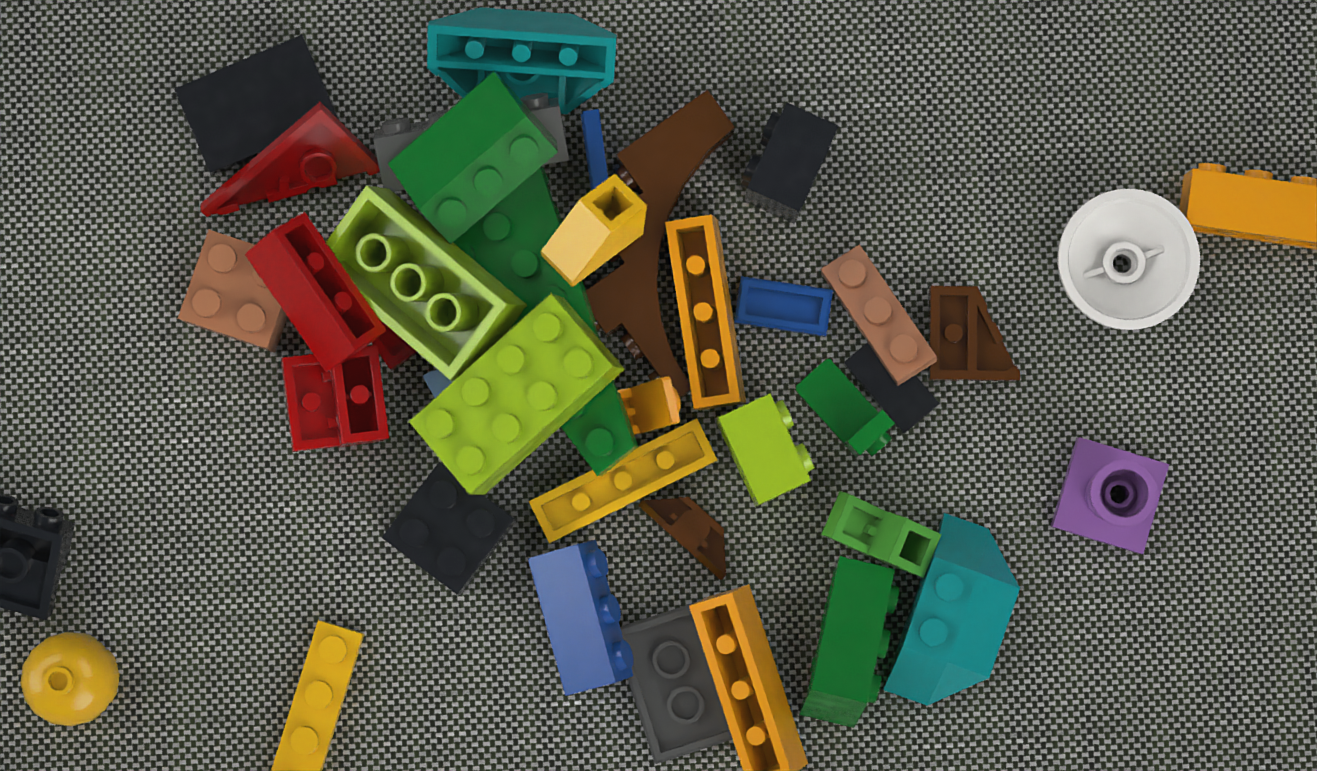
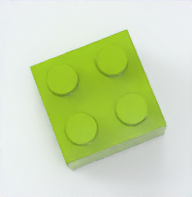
(764, 449)

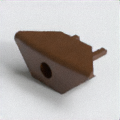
(692, 529)

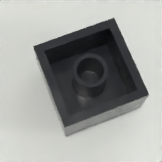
(790, 163)
(449, 529)

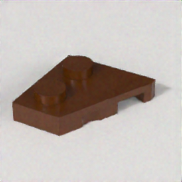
(966, 338)

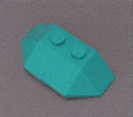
(526, 49)
(954, 616)

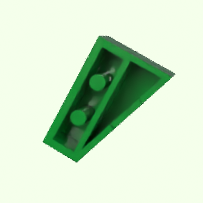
(850, 642)

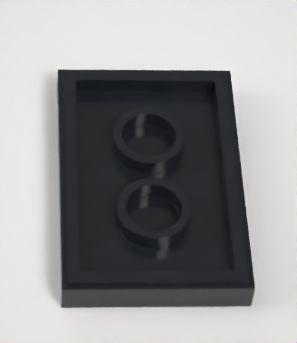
(252, 102)

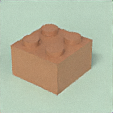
(231, 296)

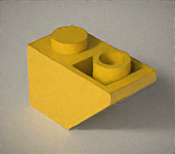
(595, 230)

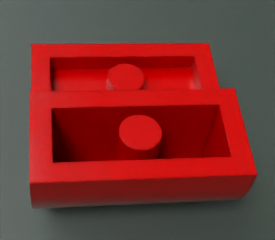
(335, 406)

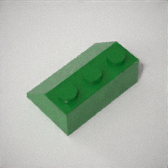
(473, 157)

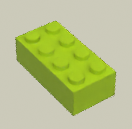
(422, 282)
(516, 395)

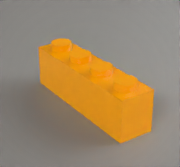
(1251, 205)
(705, 312)
(748, 682)

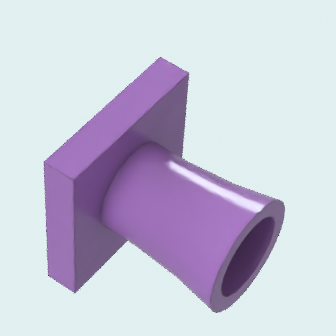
(1085, 495)

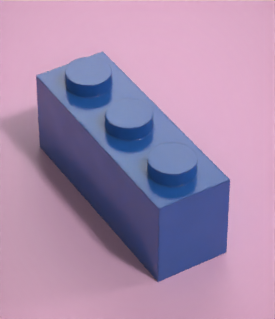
(581, 617)

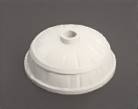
(1152, 239)

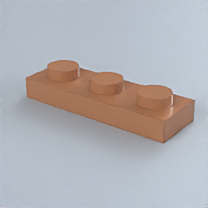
(878, 315)

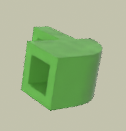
(881, 534)

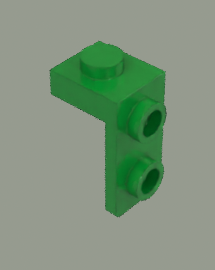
(845, 409)

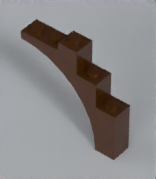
(659, 169)

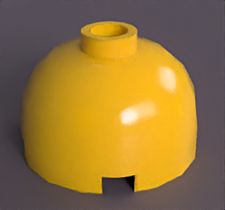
(69, 678)

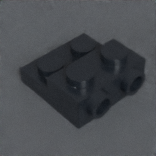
(31, 556)

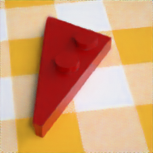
(303, 157)

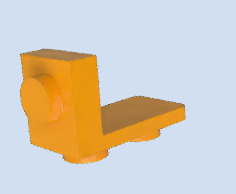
(651, 405)

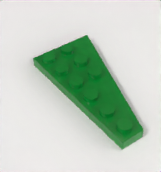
(509, 248)

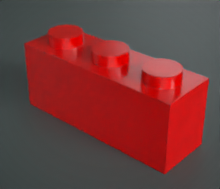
(315, 291)

